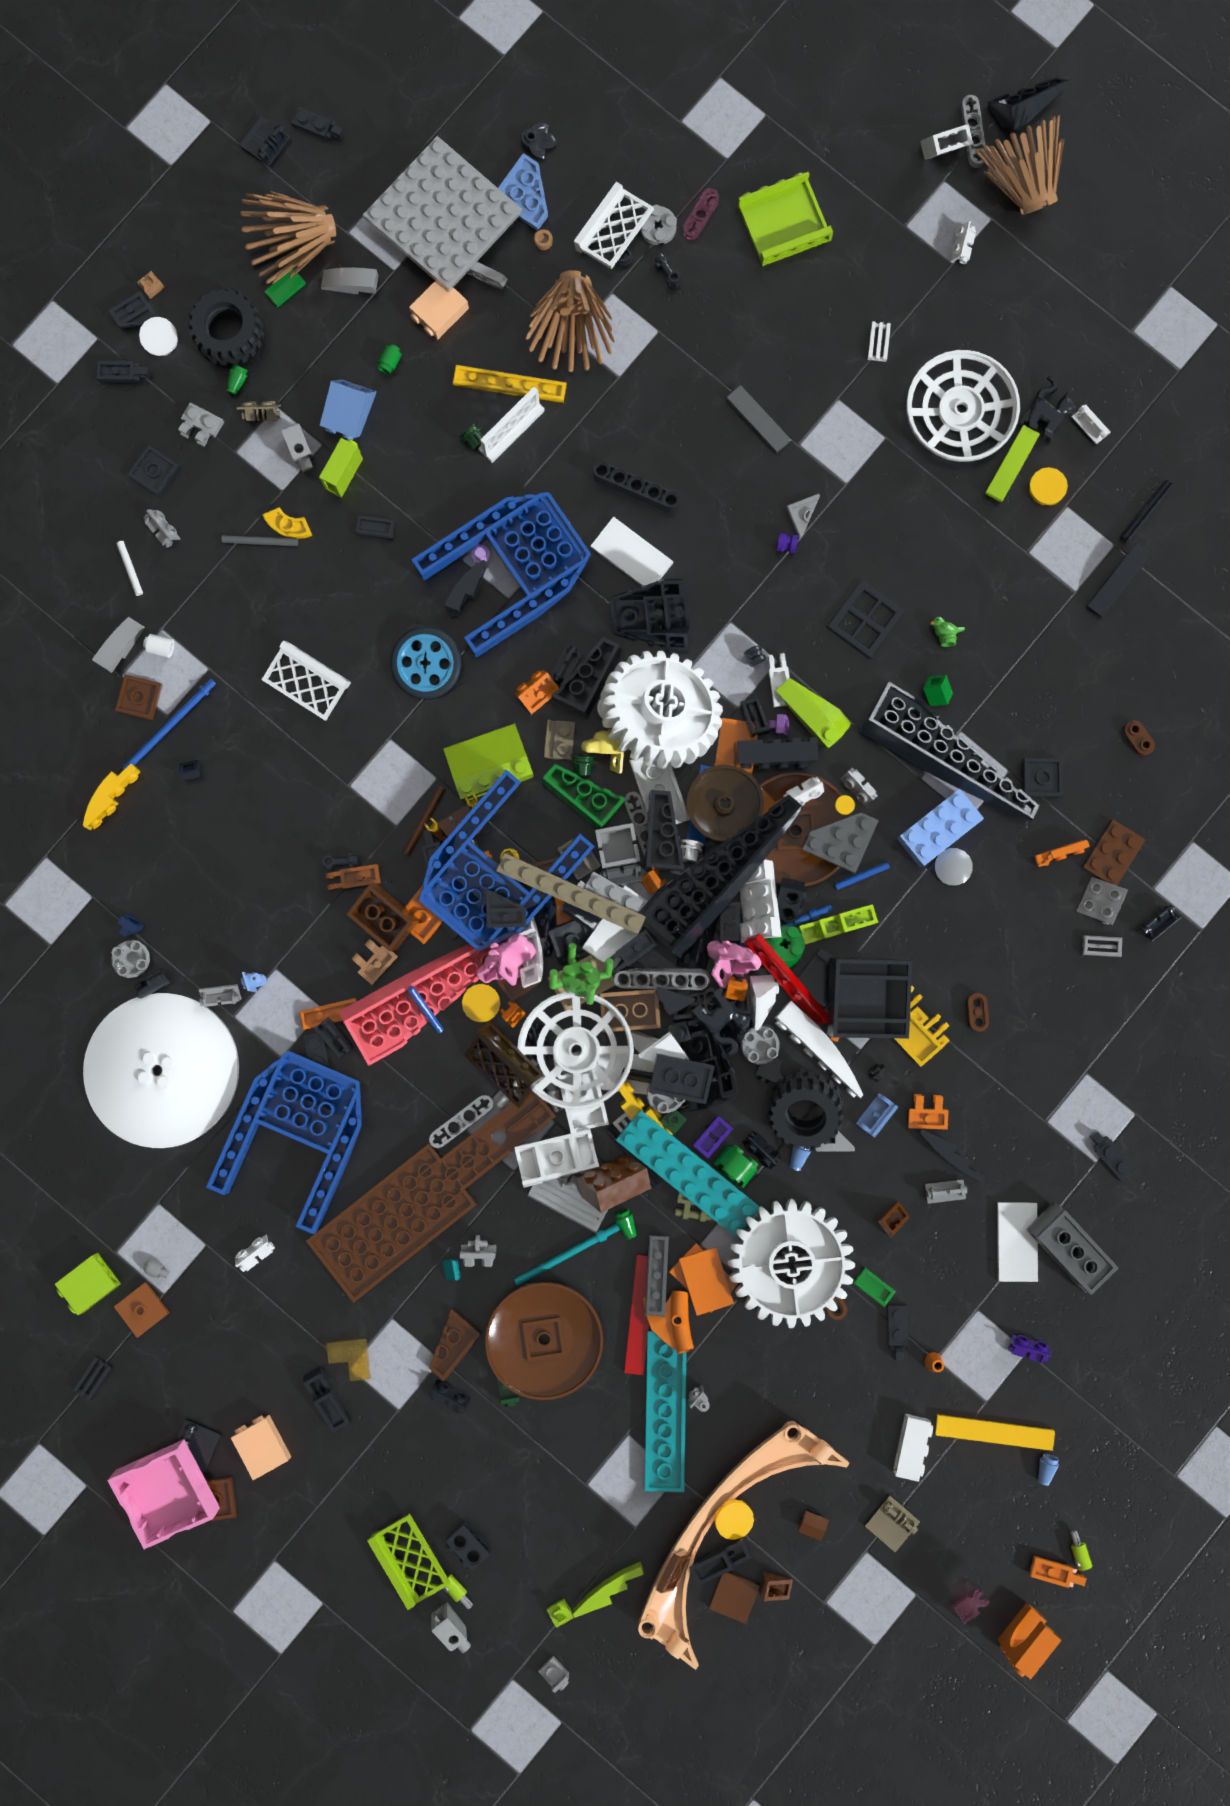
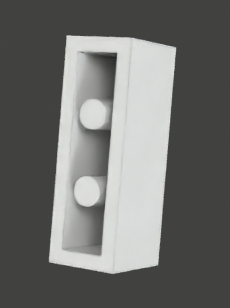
(912, 1447)

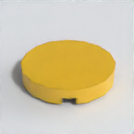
(1048, 486)
(481, 1003)
(734, 1519)

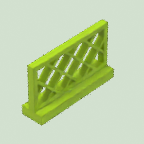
(396, 1572)

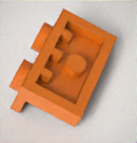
(536, 691)

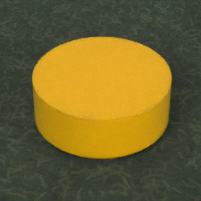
(844, 805)

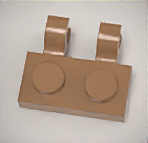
(376, 964)

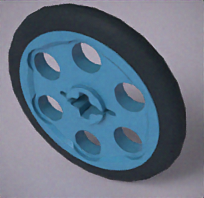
(448, 650)

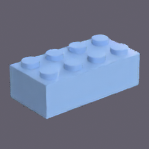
(940, 828)

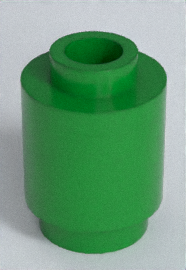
(389, 358)

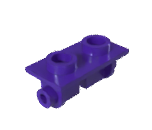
(1037, 1350)

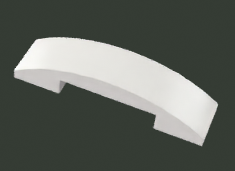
(533, 968)

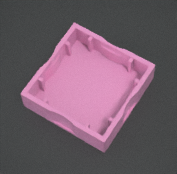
(164, 1494)

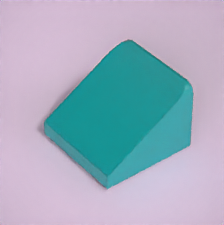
(451, 1269)

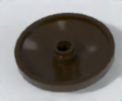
(723, 801)

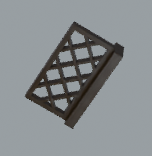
(510, 1057)

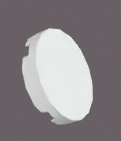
(158, 336)

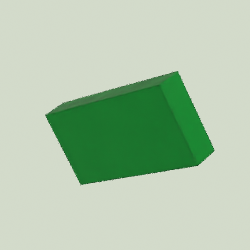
(284, 288)
(874, 1286)

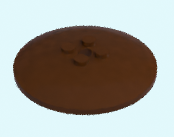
(787, 855)
(547, 1368)

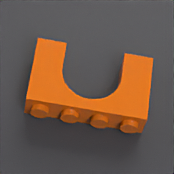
(1028, 1641)

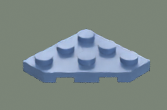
(526, 190)

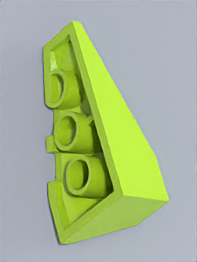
(814, 712)

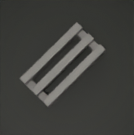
(1085, 945)

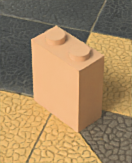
(438, 309)
(260, 1446)

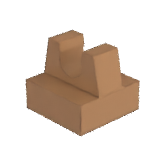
(150, 284)

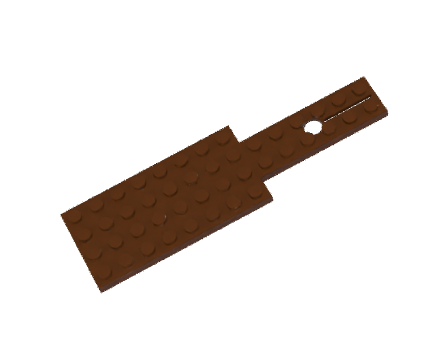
(417, 1201)

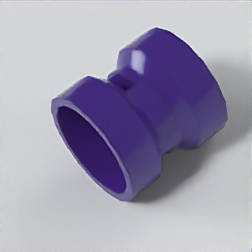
(787, 543)

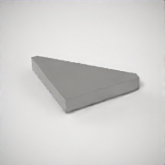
(801, 512)

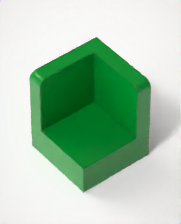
(938, 690)

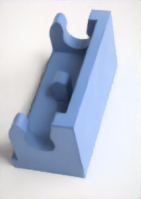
(876, 1115)

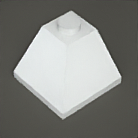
(762, 997)
(666, 1045)

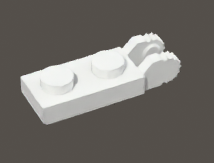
(777, 677)

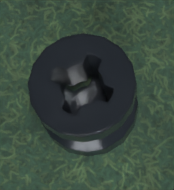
(755, 655)

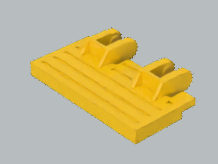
(922, 1042)

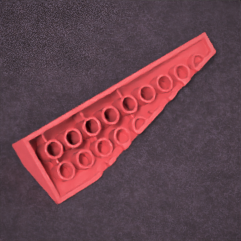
(390, 1014)

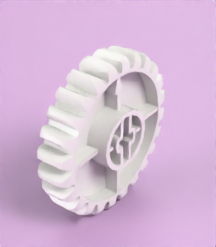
(653, 729)
(795, 1296)

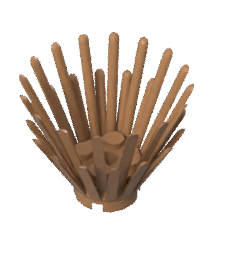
(1026, 188)
(309, 226)
(572, 301)

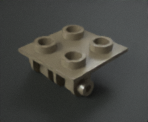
(268, 408)
(892, 1524)

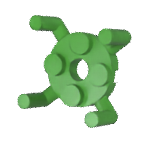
(580, 970)

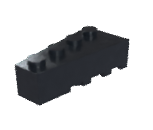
(662, 840)
(685, 1014)

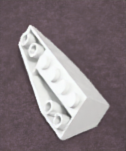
(817, 1044)

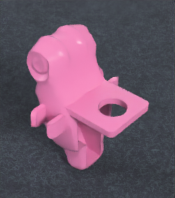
(506, 960)
(731, 960)

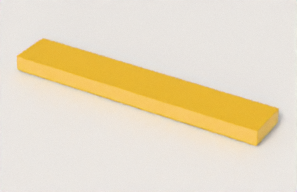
(508, 383)
(994, 1432)

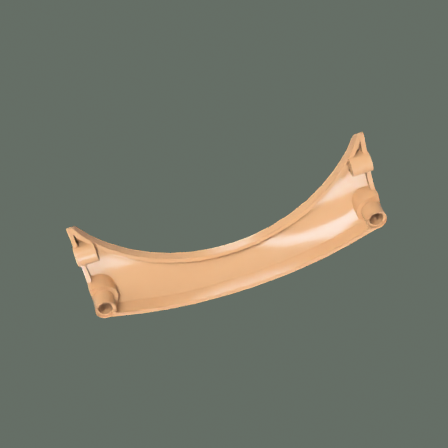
(772, 1456)

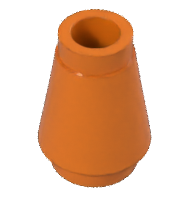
(930, 1361)

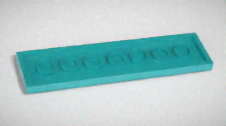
(687, 1173)
(665, 1417)

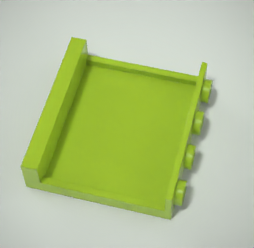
(784, 219)

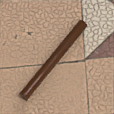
(424, 819)

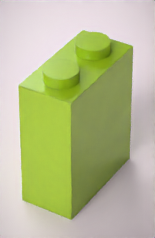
(341, 467)
(87, 1284)

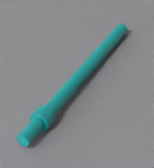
(600, 1235)

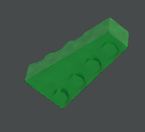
(590, 801)

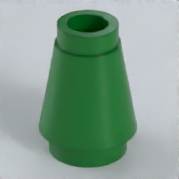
(236, 378)
(625, 1222)

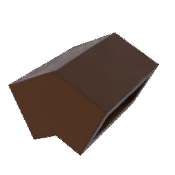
(813, 1525)

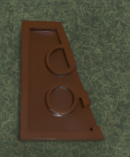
(454, 1344)

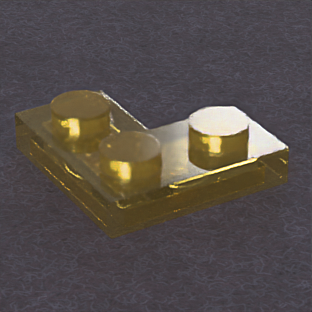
(353, 1352)

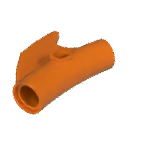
(675, 1335)

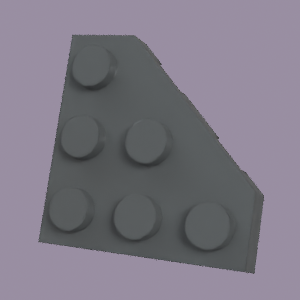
(842, 841)

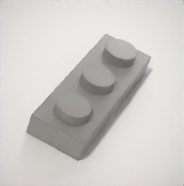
(611, 891)

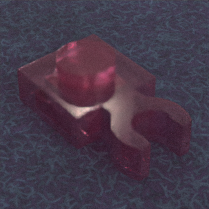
(967, 1608)

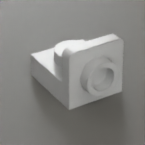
(554, 1674)

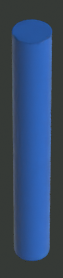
(862, 875)
(425, 1009)

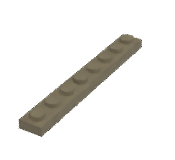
(570, 893)

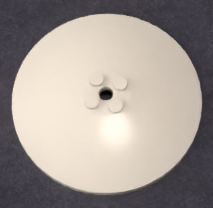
(195, 1079)

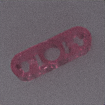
(701, 205)

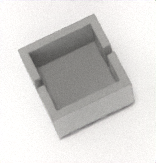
(617, 846)

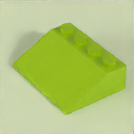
(483, 759)

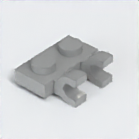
(201, 419)

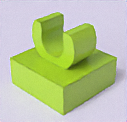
(560, 1612)

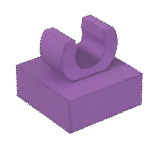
(781, 726)

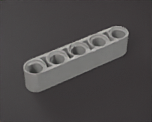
(670, 974)

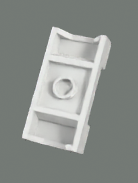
(760, 904)
(586, 1117)
(556, 1157)

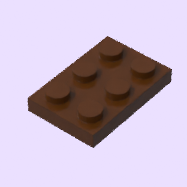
(1113, 853)

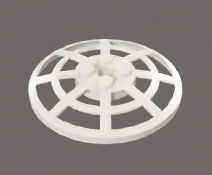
(964, 396)
(590, 1050)

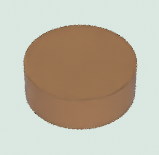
(543, 239)

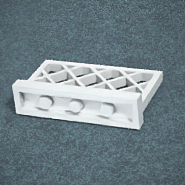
(599, 219)
(511, 426)
(310, 664)

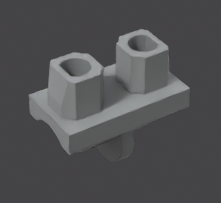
(478, 1250)

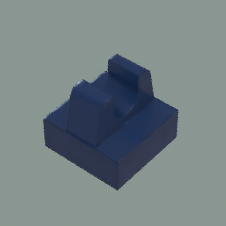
(129, 925)

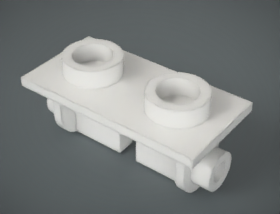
(964, 235)
(1090, 424)
(812, 789)
(246, 1258)

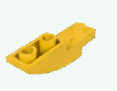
(103, 800)
(632, 1105)

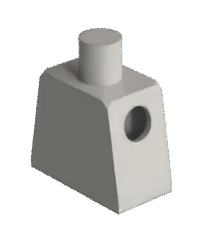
(296, 440)
(449, 1628)

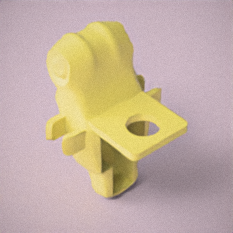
(603, 744)

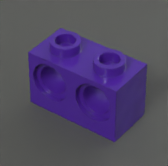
(712, 1136)

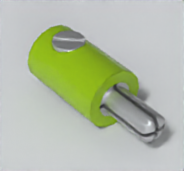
(1080, 1553)
(457, 1591)

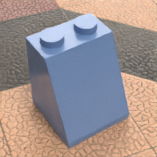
(346, 408)

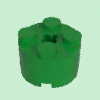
(793, 941)
(735, 1165)

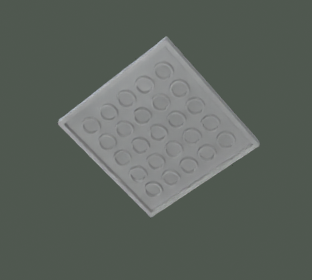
(442, 213)

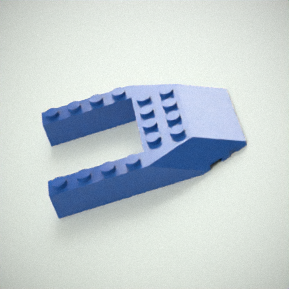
(535, 548)
(463, 872)
(308, 1106)

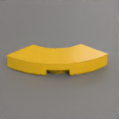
(287, 525)

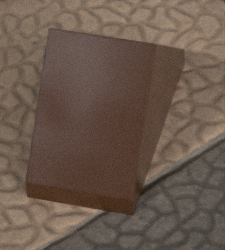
(892, 1219)
(774, 1587)

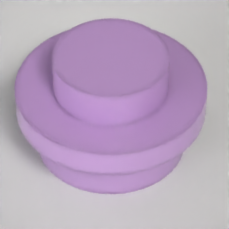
(480, 553)

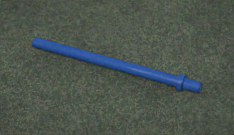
(204, 690)

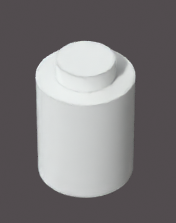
(159, 645)

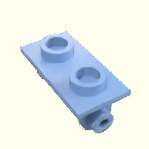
(252, 981)

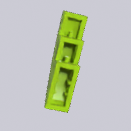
(1012, 463)
(838, 924)
(601, 1594)

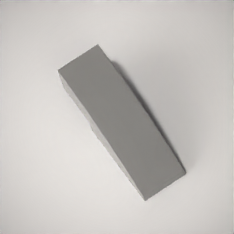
(350, 280)
(118, 644)

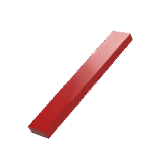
(787, 979)
(638, 1321)

